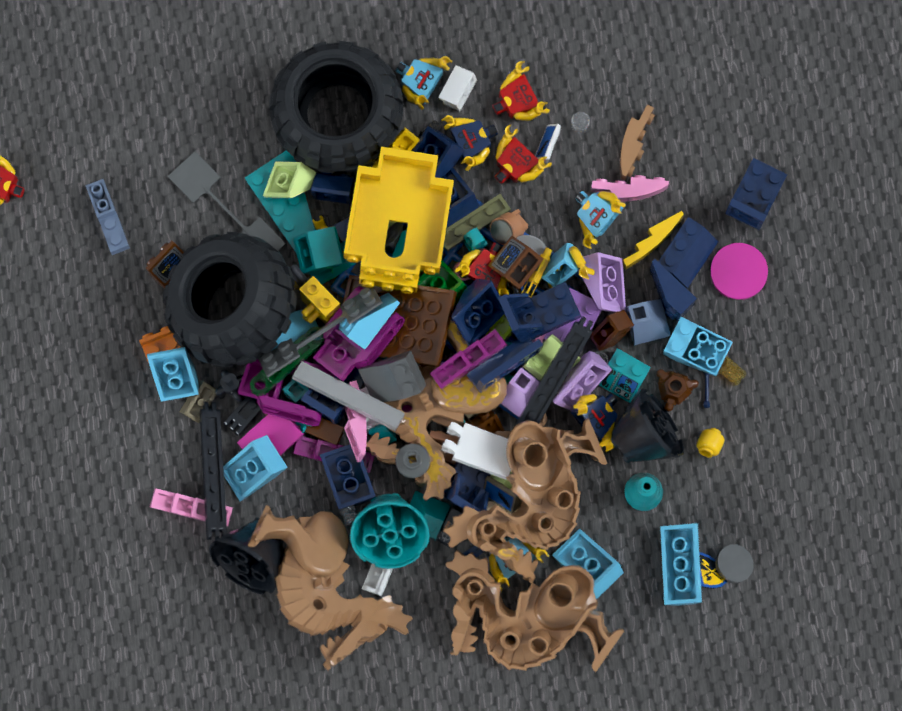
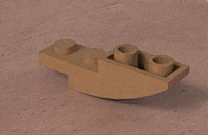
(631, 147)

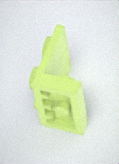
(539, 363)

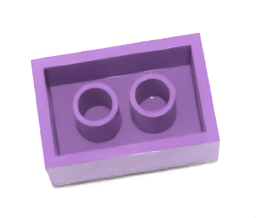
(587, 308)

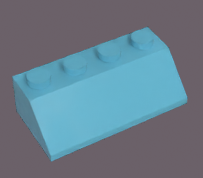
(681, 564)

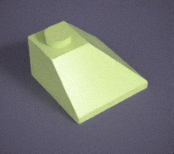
(289, 180)

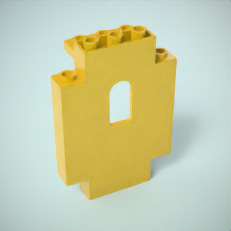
(402, 192)

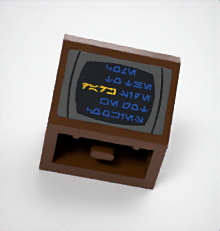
(515, 262)
(161, 265)

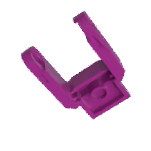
(342, 354)
(271, 404)

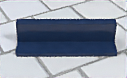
(503, 363)

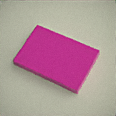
(280, 431)

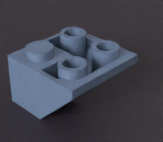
(648, 321)

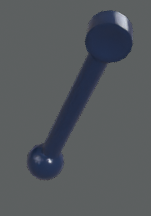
(706, 402)

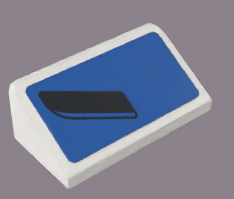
(548, 142)

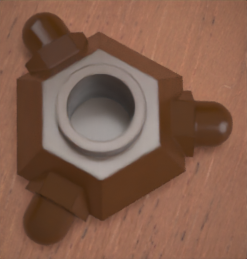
(674, 388)

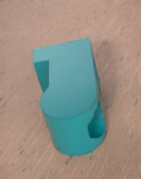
(474, 240)

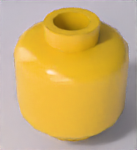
(710, 442)

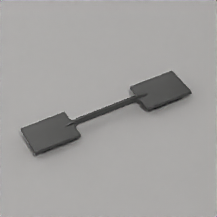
(196, 178)
(288, 351)

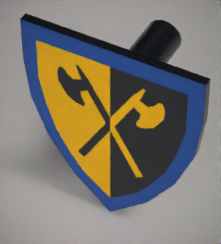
(708, 572)

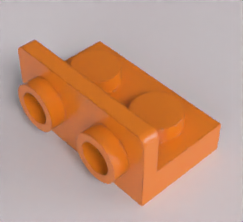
(158, 342)

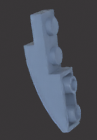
(107, 217)

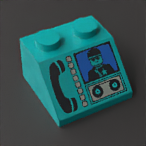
(625, 376)

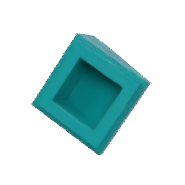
(383, 432)

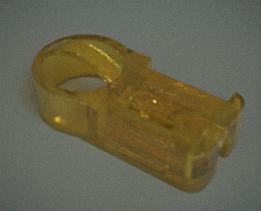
(732, 371)

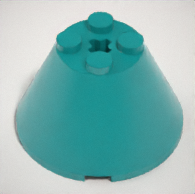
(389, 532)

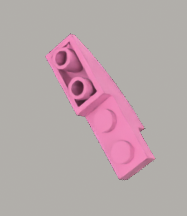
(637, 189)

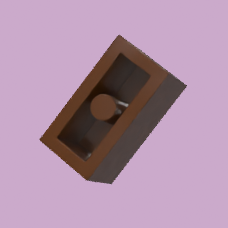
(611, 330)

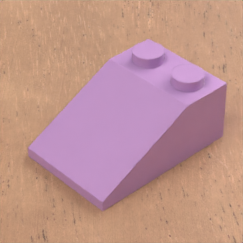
(607, 282)

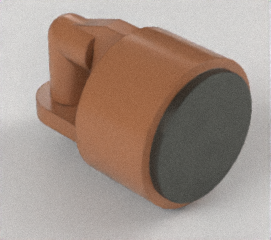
(508, 225)

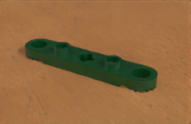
(274, 379)

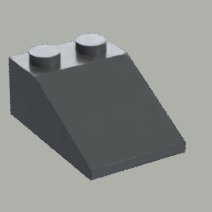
(393, 378)

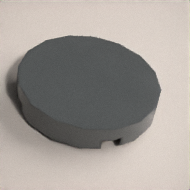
(734, 563)

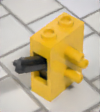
(316, 297)

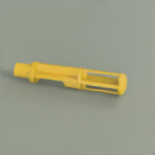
(536, 276)

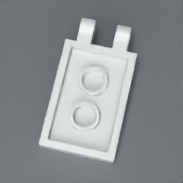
(478, 449)

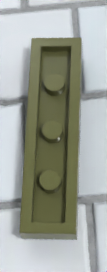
(476, 219)

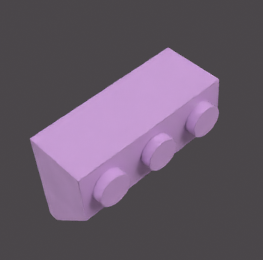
(581, 380)

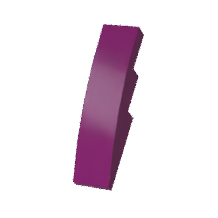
(468, 359)
(313, 448)

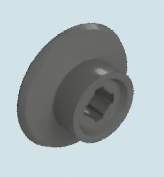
(393, 234)
(412, 470)

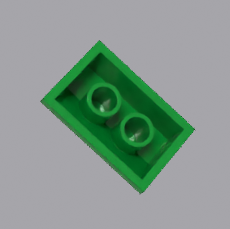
(445, 280)

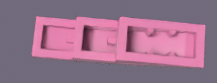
(356, 429)
(182, 505)

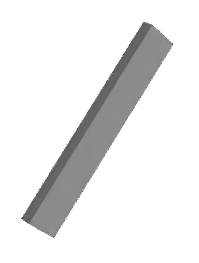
(348, 396)

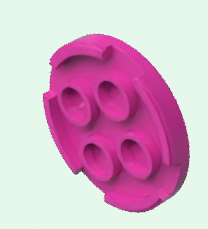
(739, 271)

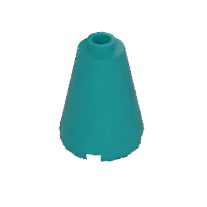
(639, 497)

